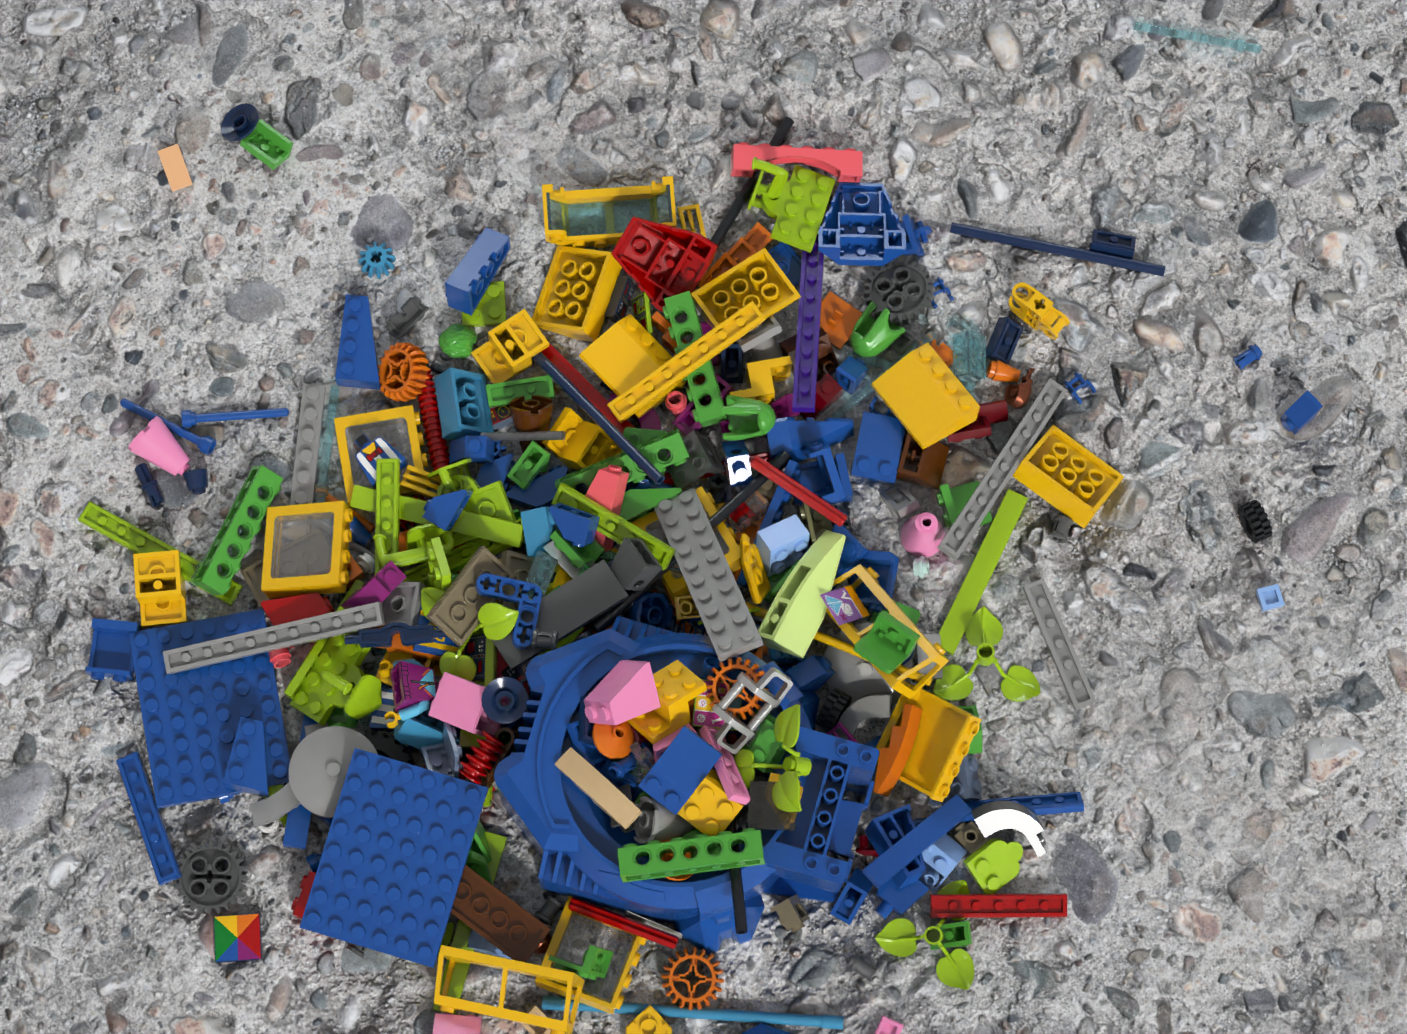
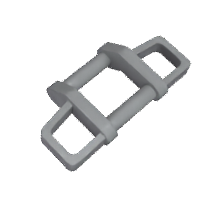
(748, 730)

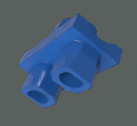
(914, 245)

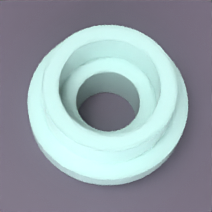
(920, 566)

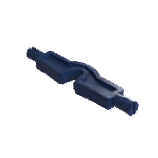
(384, 636)

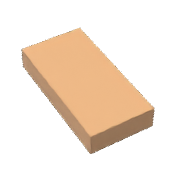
(175, 167)

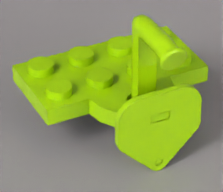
(794, 204)
(488, 500)
(423, 545)
(338, 682)

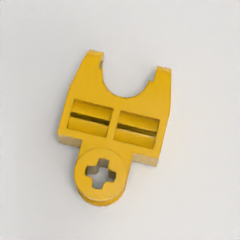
(1042, 314)

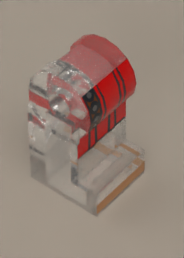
(749, 512)

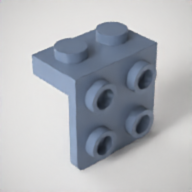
(445, 756)
(965, 783)

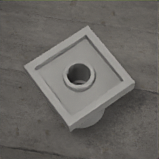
(761, 340)
(403, 604)

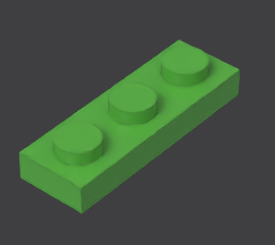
(502, 393)

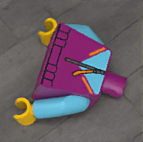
(412, 688)

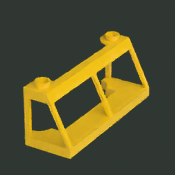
(934, 651)
(449, 1004)

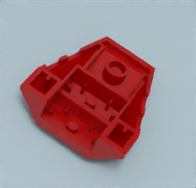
(663, 258)

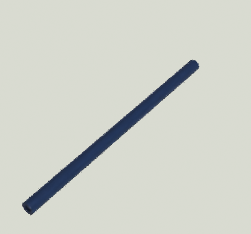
(1057, 249)
(654, 474)

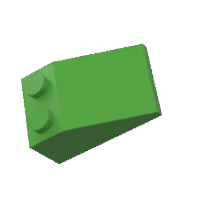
(642, 501)

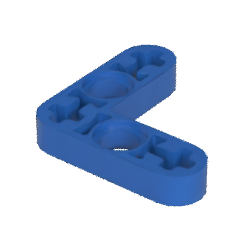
(523, 602)

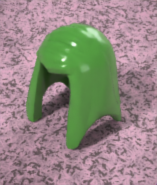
(874, 336)
(747, 418)

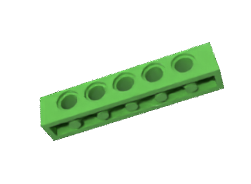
(684, 304)
(672, 441)
(207, 575)
(703, 862)

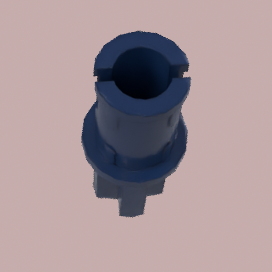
(149, 485)

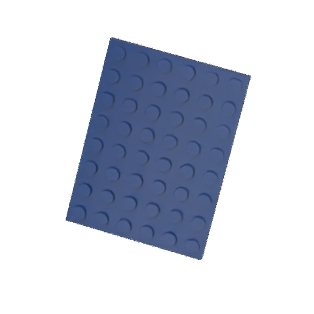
(196, 712)
(394, 857)

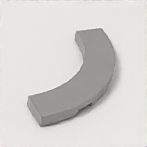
(281, 802)

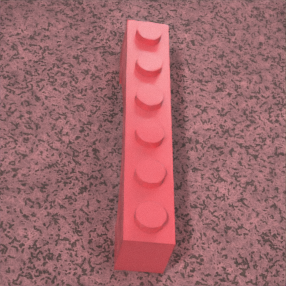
(843, 164)

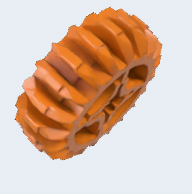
(407, 372)
(721, 676)
(708, 979)

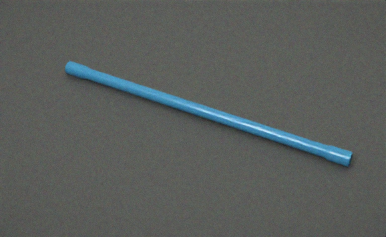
(823, 1021)

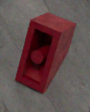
(827, 393)

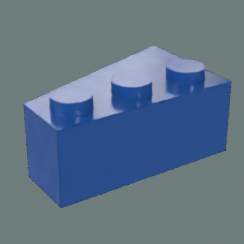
(248, 759)
(888, 830)

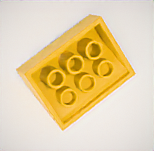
(753, 280)
(577, 292)
(627, 356)
(926, 396)
(1068, 476)

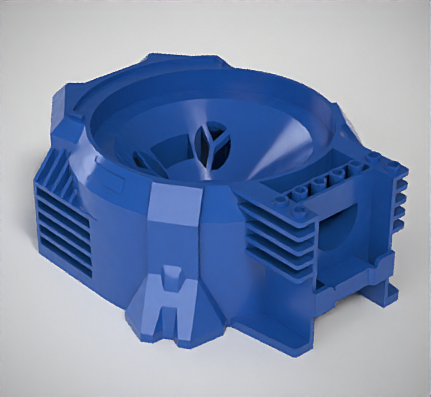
(577, 835)

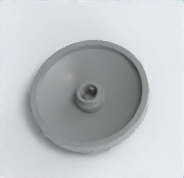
(855, 674)
(321, 766)

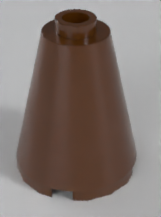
(531, 416)

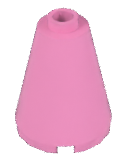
(160, 448)
(922, 535)

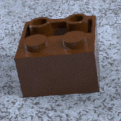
(826, 358)
(922, 466)

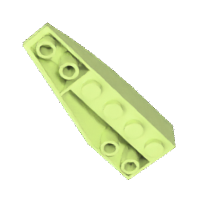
(798, 604)

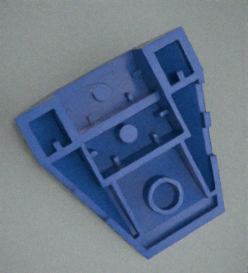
(861, 227)

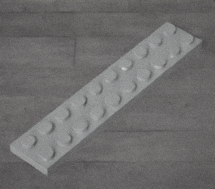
(708, 576)

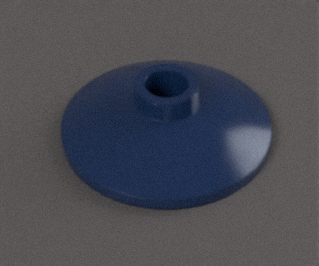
(239, 122)
(502, 688)

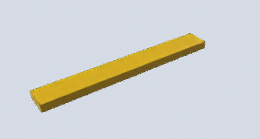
(686, 361)

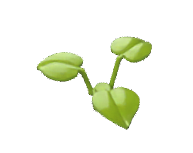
(494, 619)
(985, 632)
(787, 790)
(899, 940)

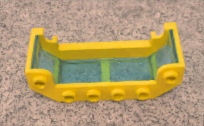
(603, 214)

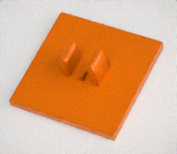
(838, 319)

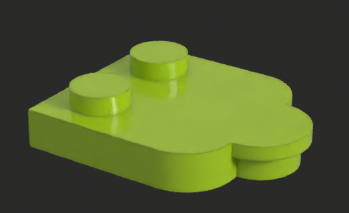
(994, 864)

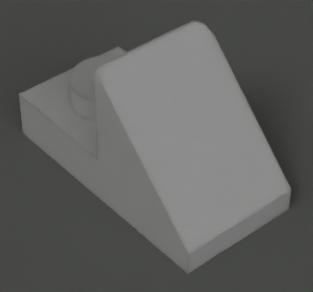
(899, 502)

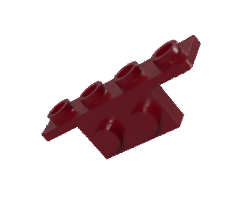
(988, 413)

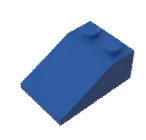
(878, 448)
(680, 770)

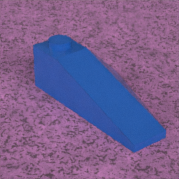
(794, 435)

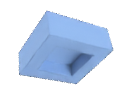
(1269, 597)

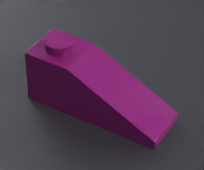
(686, 421)

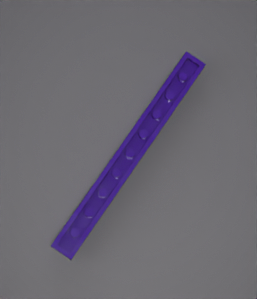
(808, 330)

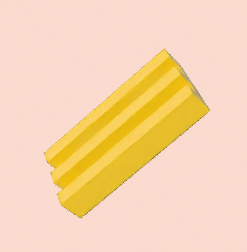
(688, 208)
(410, 469)

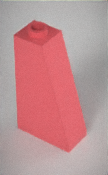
(608, 490)

